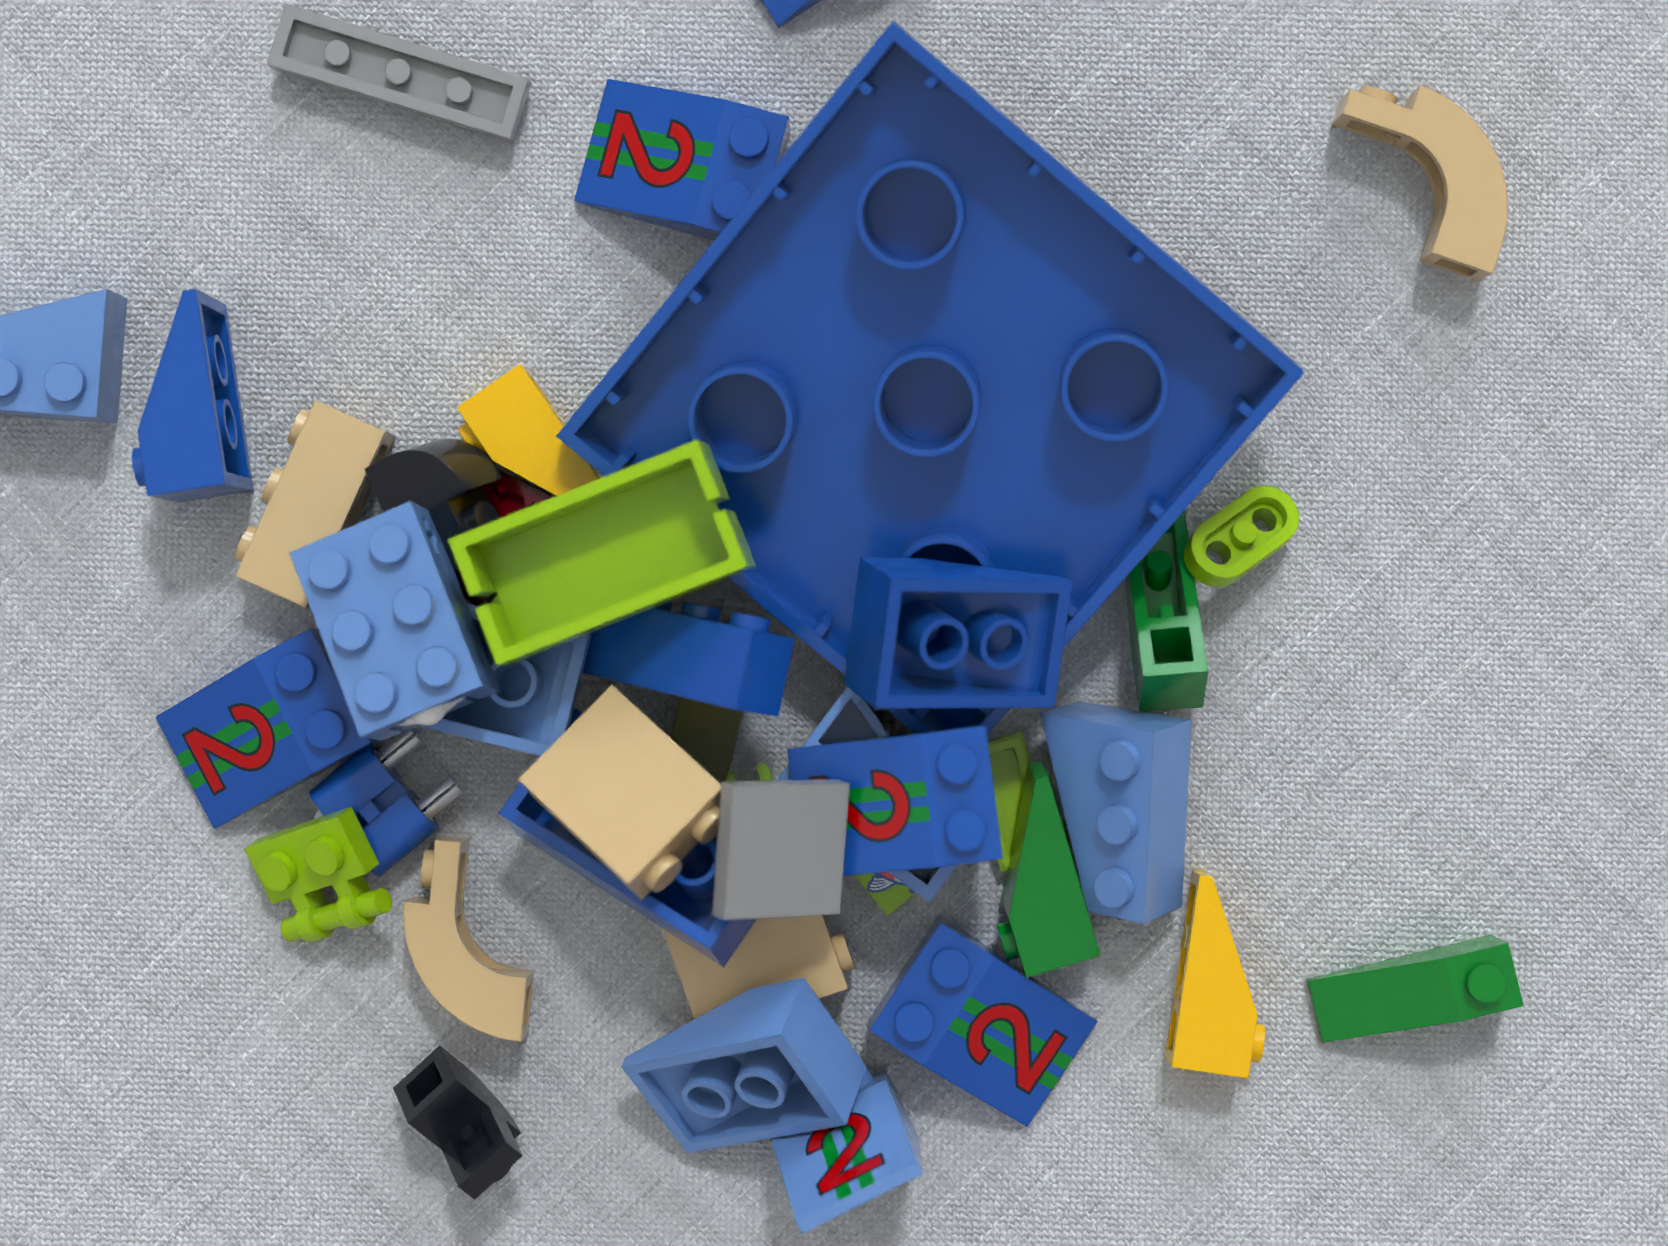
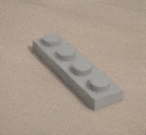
(399, 73)

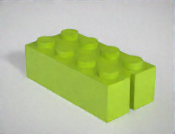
(602, 552)

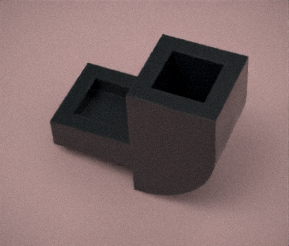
(442, 478)
(461, 1119)

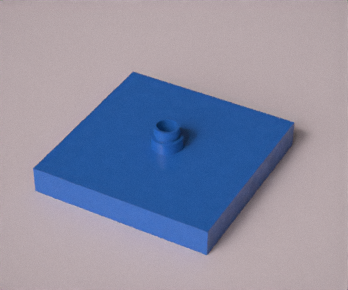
(937, 361)

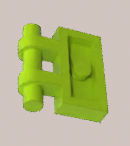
(315, 856)

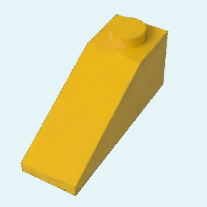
(519, 432)
(1212, 1006)

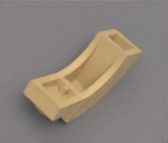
(449, 960)

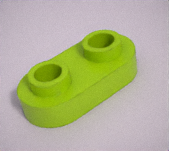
(1238, 539)

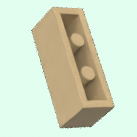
(312, 496)

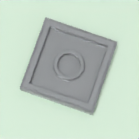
(780, 848)

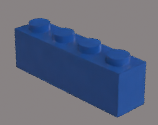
(696, 656)

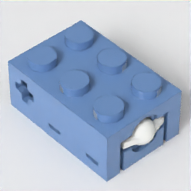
(394, 622)

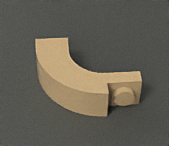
(1459, 164)

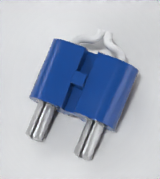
(386, 809)

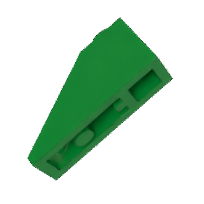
(1166, 627)
(1042, 891)
(1416, 990)

